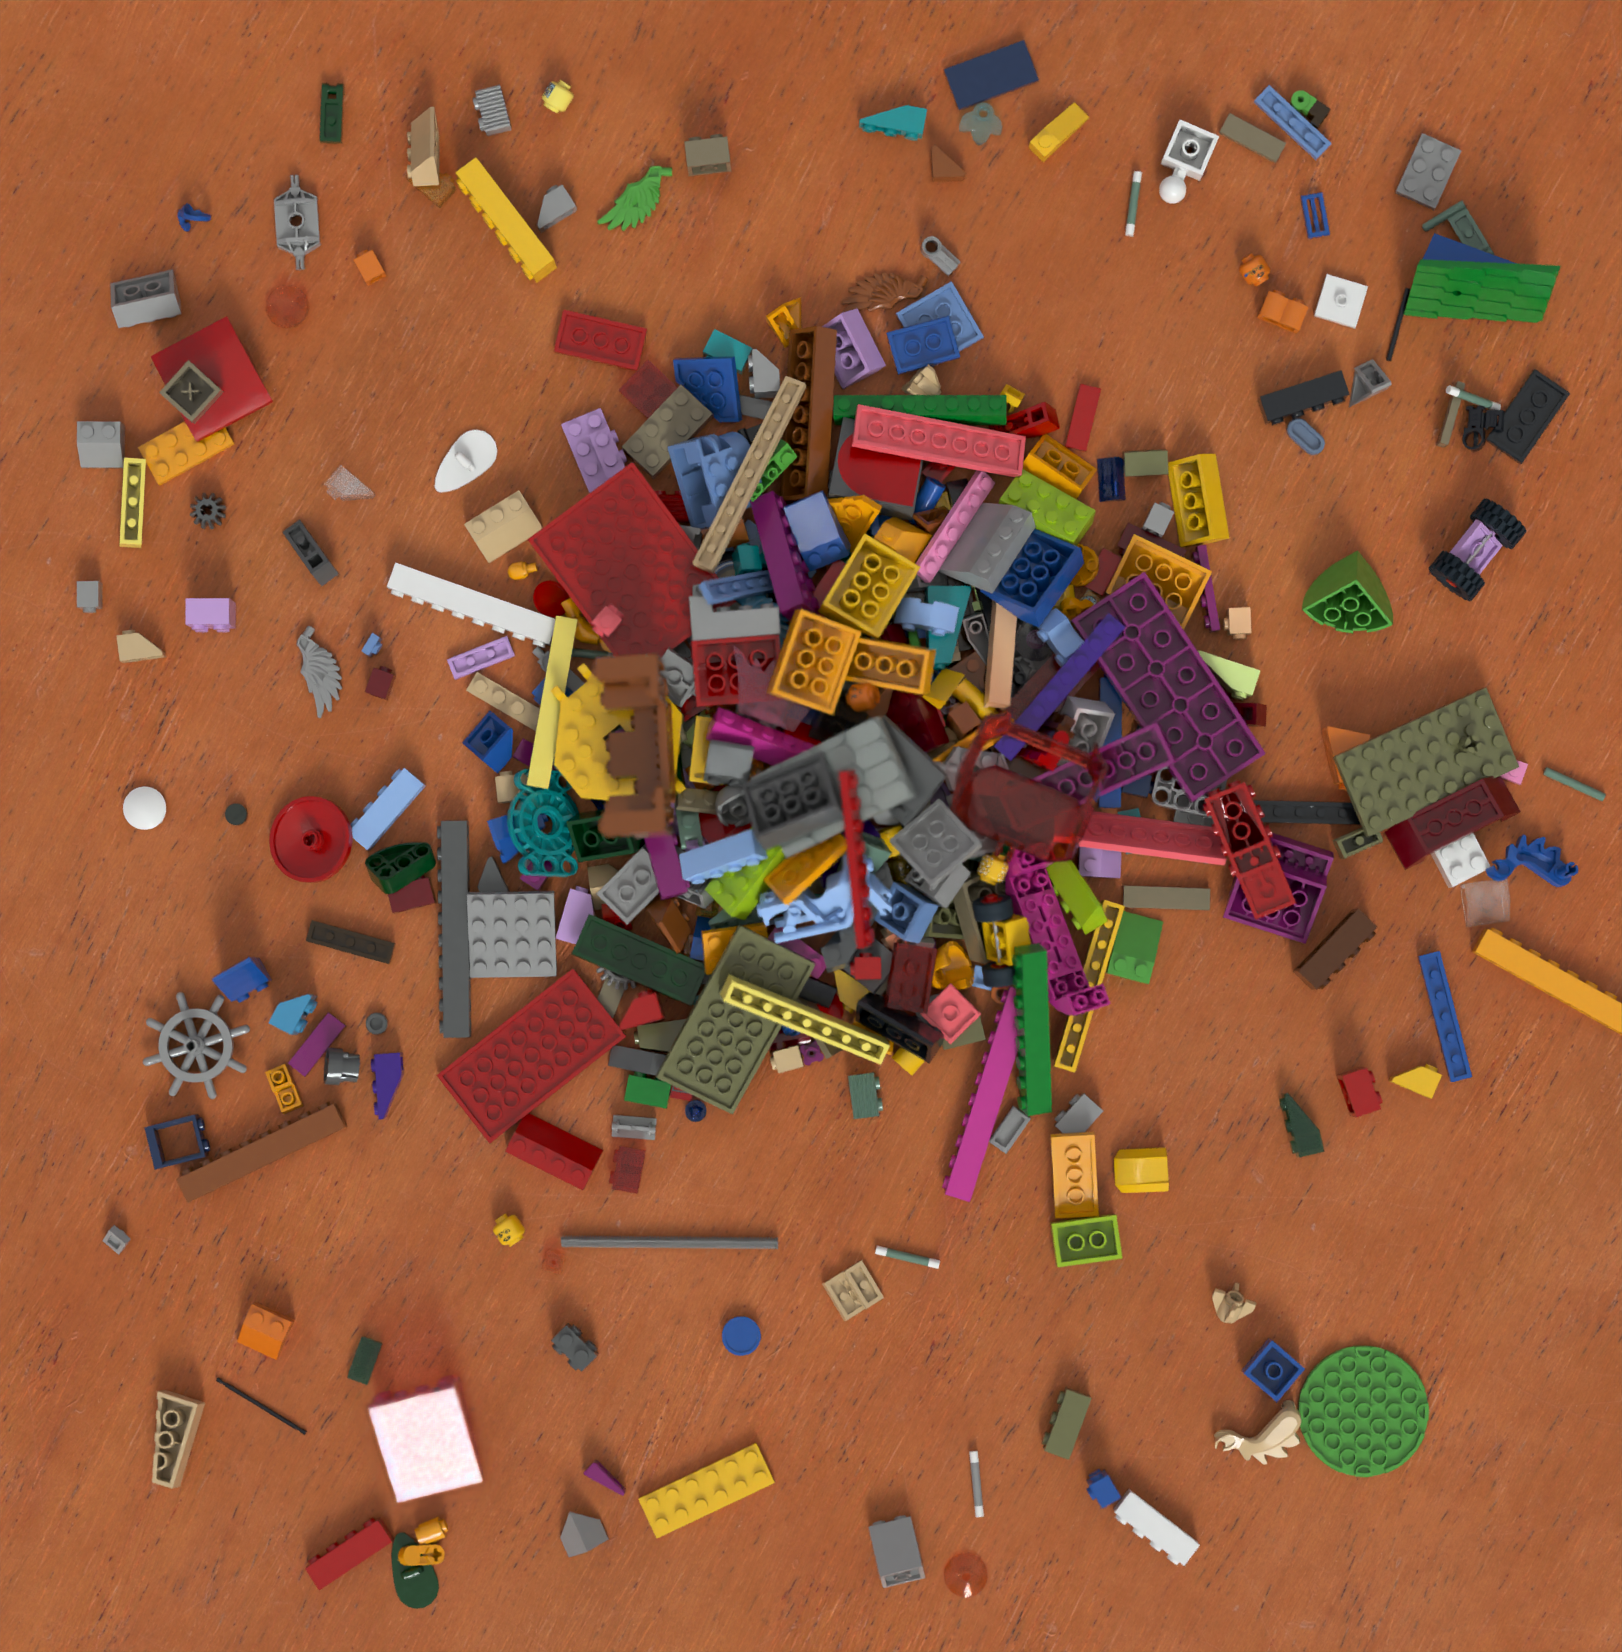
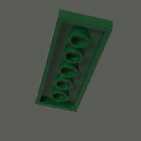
(639, 960)

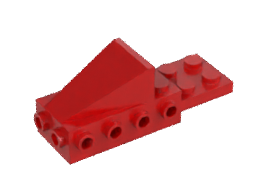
(1249, 848)

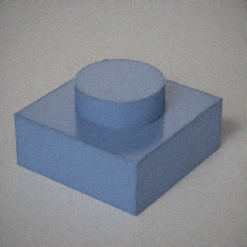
(372, 645)

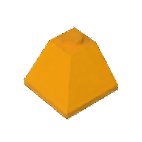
(903, 538)

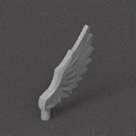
(319, 671)

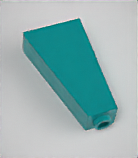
(945, 645)

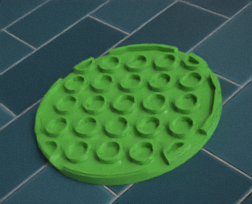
(1363, 1411)

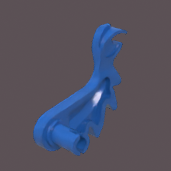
(1541, 861)

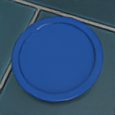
(741, 1336)

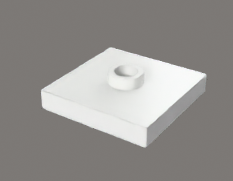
(1340, 301)

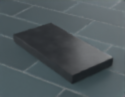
(1528, 416)

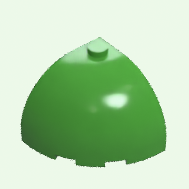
(1349, 597)

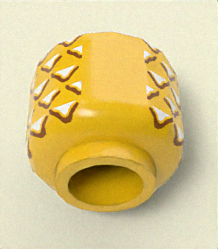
(993, 869)

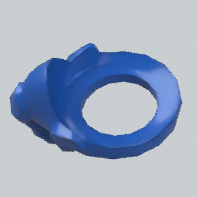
(188, 213)

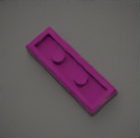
(316, 1044)

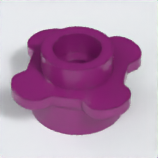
(805, 1050)

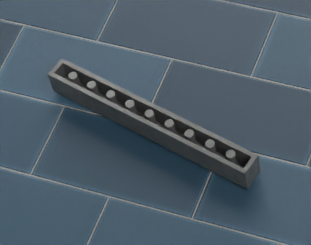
(454, 936)

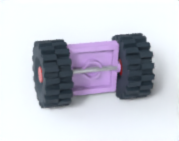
(1477, 547)

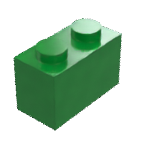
(647, 1090)

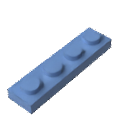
(1292, 122)

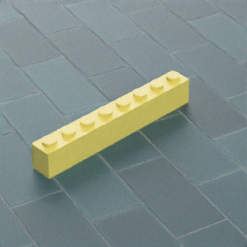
(804, 1019)

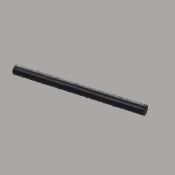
(1398, 324)

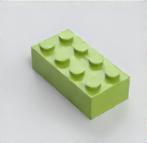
(1050, 507)
(741, 890)

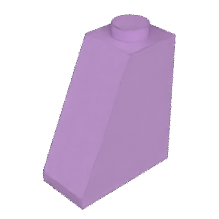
(576, 910)

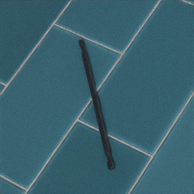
(261, 1406)

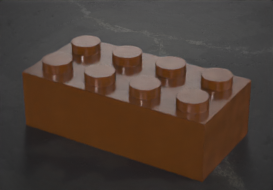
(1335, 949)

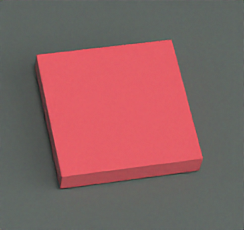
(951, 1013)

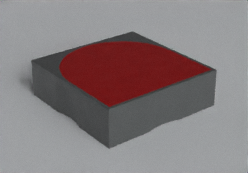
(878, 475)

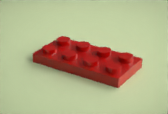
(600, 340)

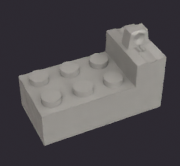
(730, 624)

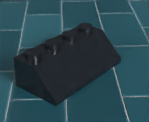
(899, 1027)

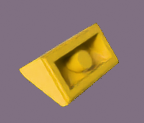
(943, 687)

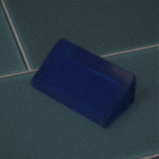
(1111, 479)

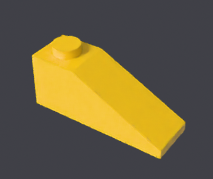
(1057, 132)

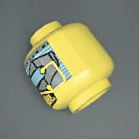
(557, 96)

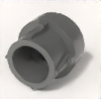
(340, 1066)

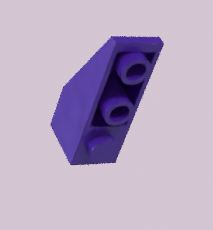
(388, 1074)

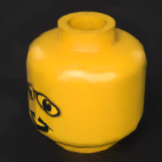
(508, 1229)

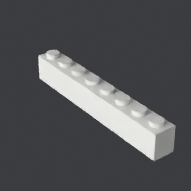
(471, 604)

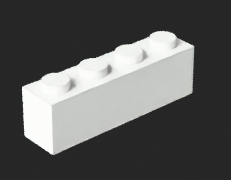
(1156, 1527)

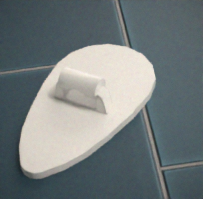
(466, 460)

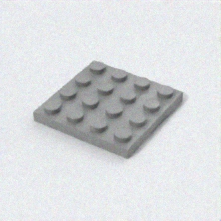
(512, 934)

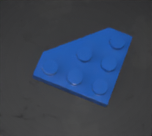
(712, 383)

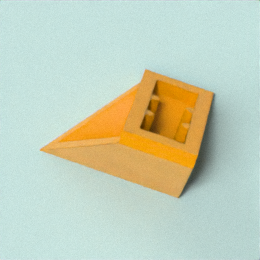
(784, 319)

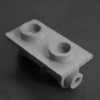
(634, 1127)

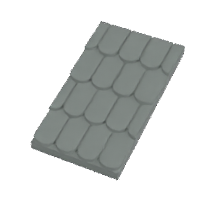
(878, 768)

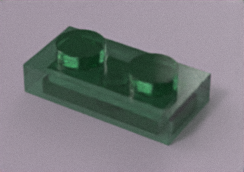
(364, 1360)

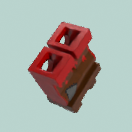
(1056, 727)

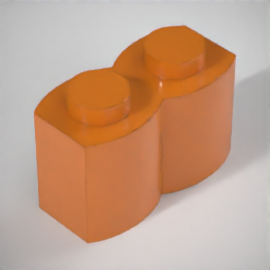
(1282, 311)

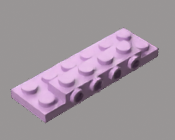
(594, 448)

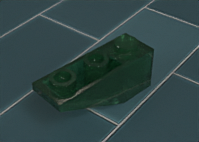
(1304, 1133)

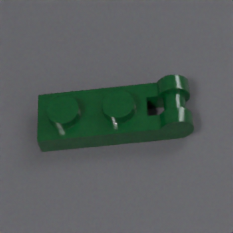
(331, 113)

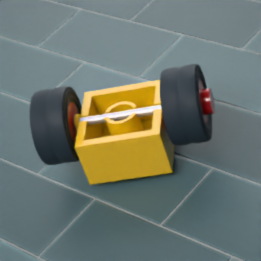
(1001, 934)

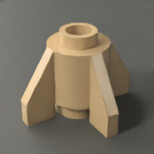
(923, 383)
(1231, 1306)

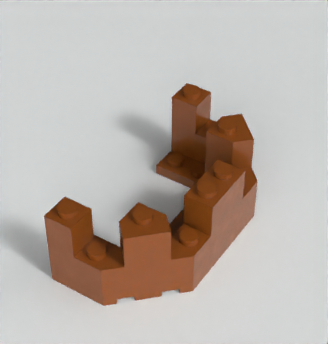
(642, 754)

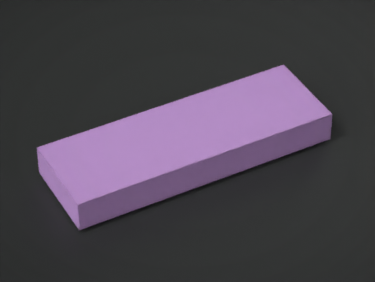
(480, 657)

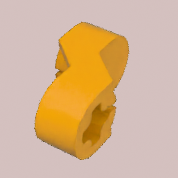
(1072, 607)
(411, 1555)

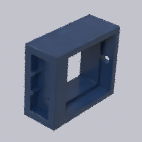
(156, 1147)

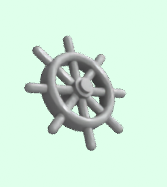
(196, 1045)

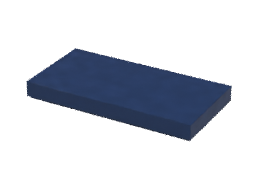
(991, 75)

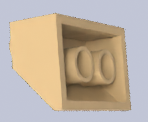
(424, 149)
(503, 526)

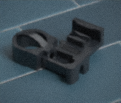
(1481, 420)

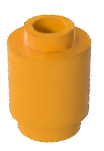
(431, 1530)

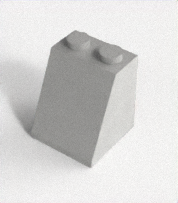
(896, 1551)

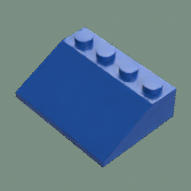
(1037, 577)

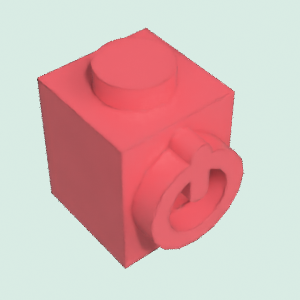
(607, 621)

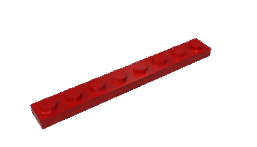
(855, 849)

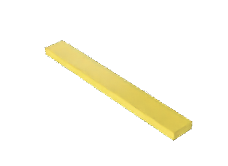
(549, 711)

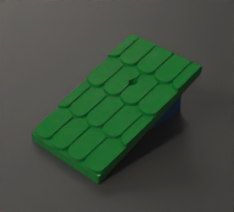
(1471, 283)

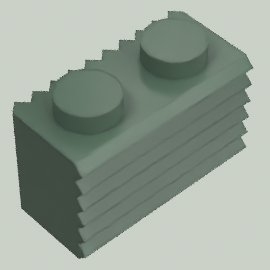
(864, 1095)

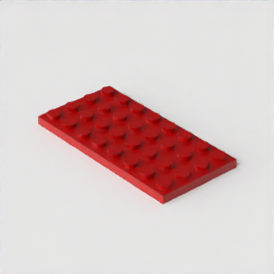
(531, 1055)

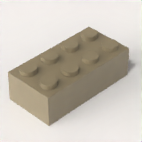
(673, 422)

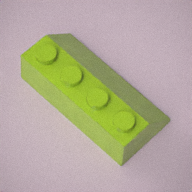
(1076, 896)

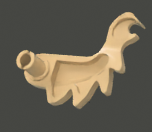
(1271, 1440)

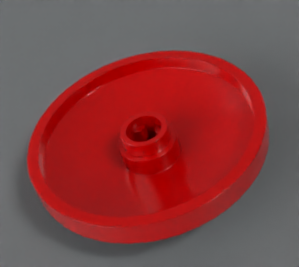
(311, 839)

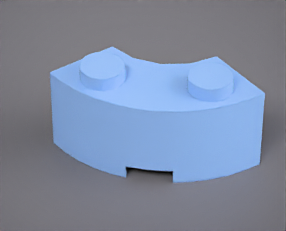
(934, 617)
(1059, 636)

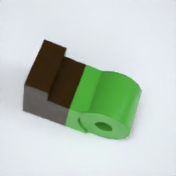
(1310, 107)

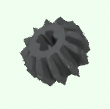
(216, 511)

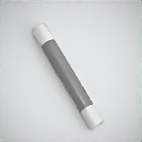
(976, 1484)

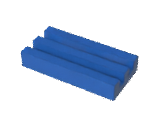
(1317, 233)

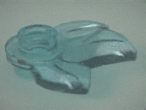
(981, 126)

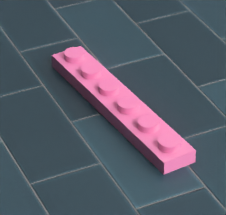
(954, 525)

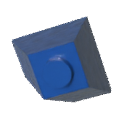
(502, 839)

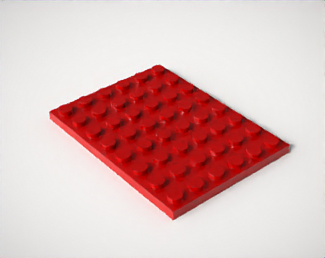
(626, 553)

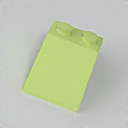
(1232, 676)

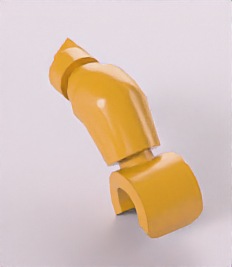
(583, 629)

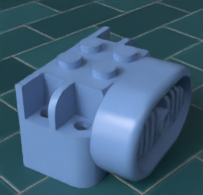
(706, 472)

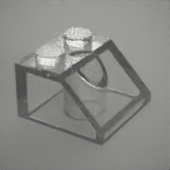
(1485, 902)

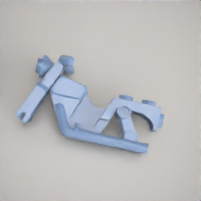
(829, 912)

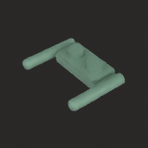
(1463, 226)

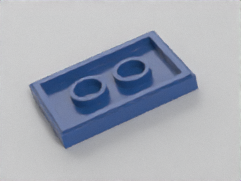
(923, 345)

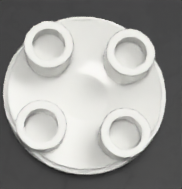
(144, 808)

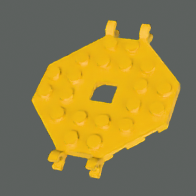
(581, 742)

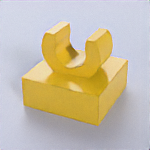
(1013, 396)

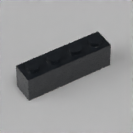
(1303, 397)

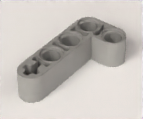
(1171, 802)

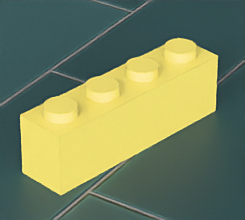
(132, 502)

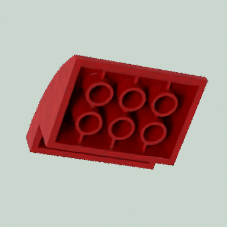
(225, 362)

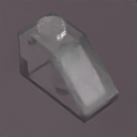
(347, 486)

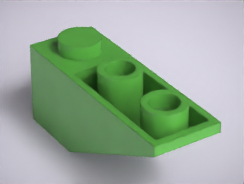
(780, 460)

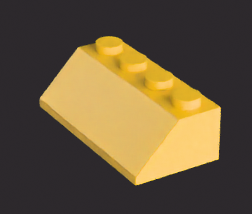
(1198, 500)

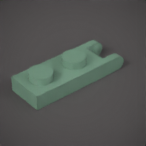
(688, 827)

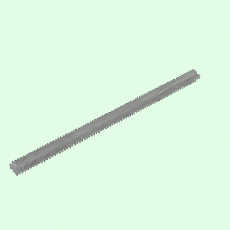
(669, 1242)

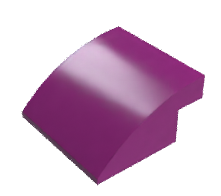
(1306, 874)

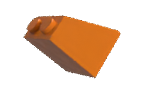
(1336, 742)

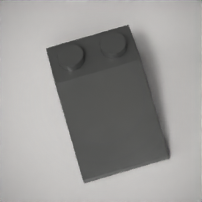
(877, 950)

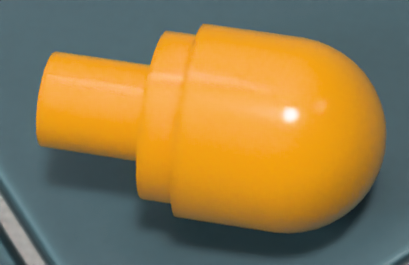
(521, 570)

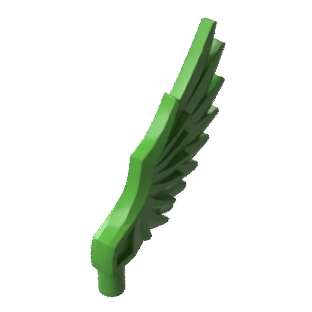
(637, 200)

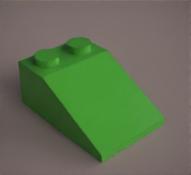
(1135, 948)

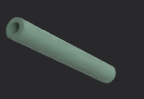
(1574, 784)

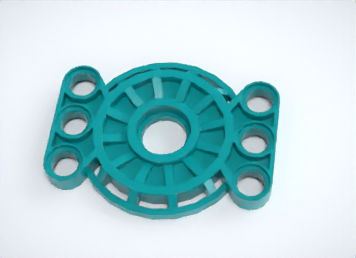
(554, 846)

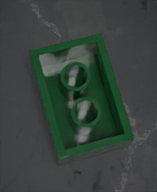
(592, 844)

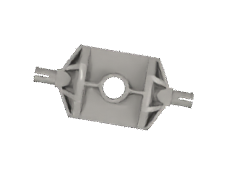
(302, 238)
(955, 758)

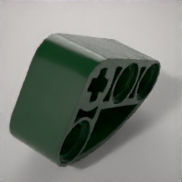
(399, 865)

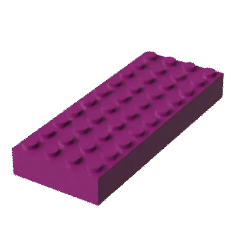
(1170, 683)

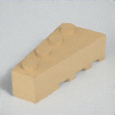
(174, 1437)

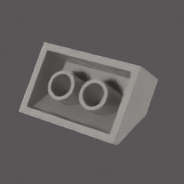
(145, 299)

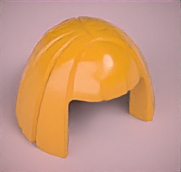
(952, 967)

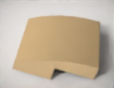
(853, 1290)

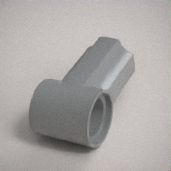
(941, 257)

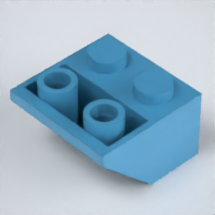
(291, 1014)

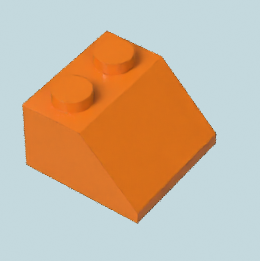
(265, 1330)

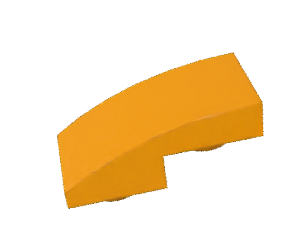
(284, 1088)

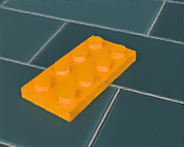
(178, 451)
(801, 869)
(1074, 1175)

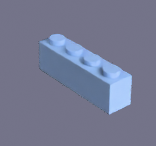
(386, 809)
(721, 857)

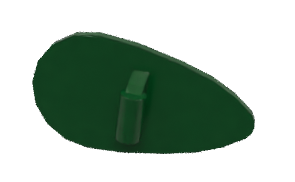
(414, 1585)

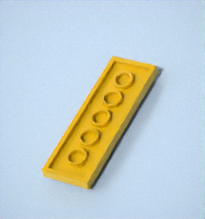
(706, 1490)

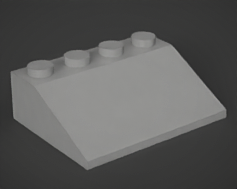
(989, 545)

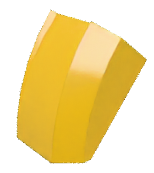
(1141, 1170)

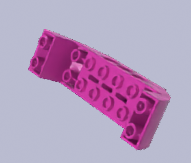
(1035, 898)

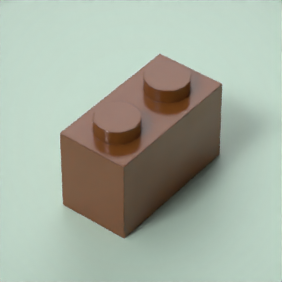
(962, 720)

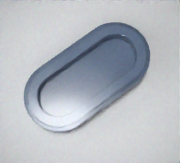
(1305, 436)

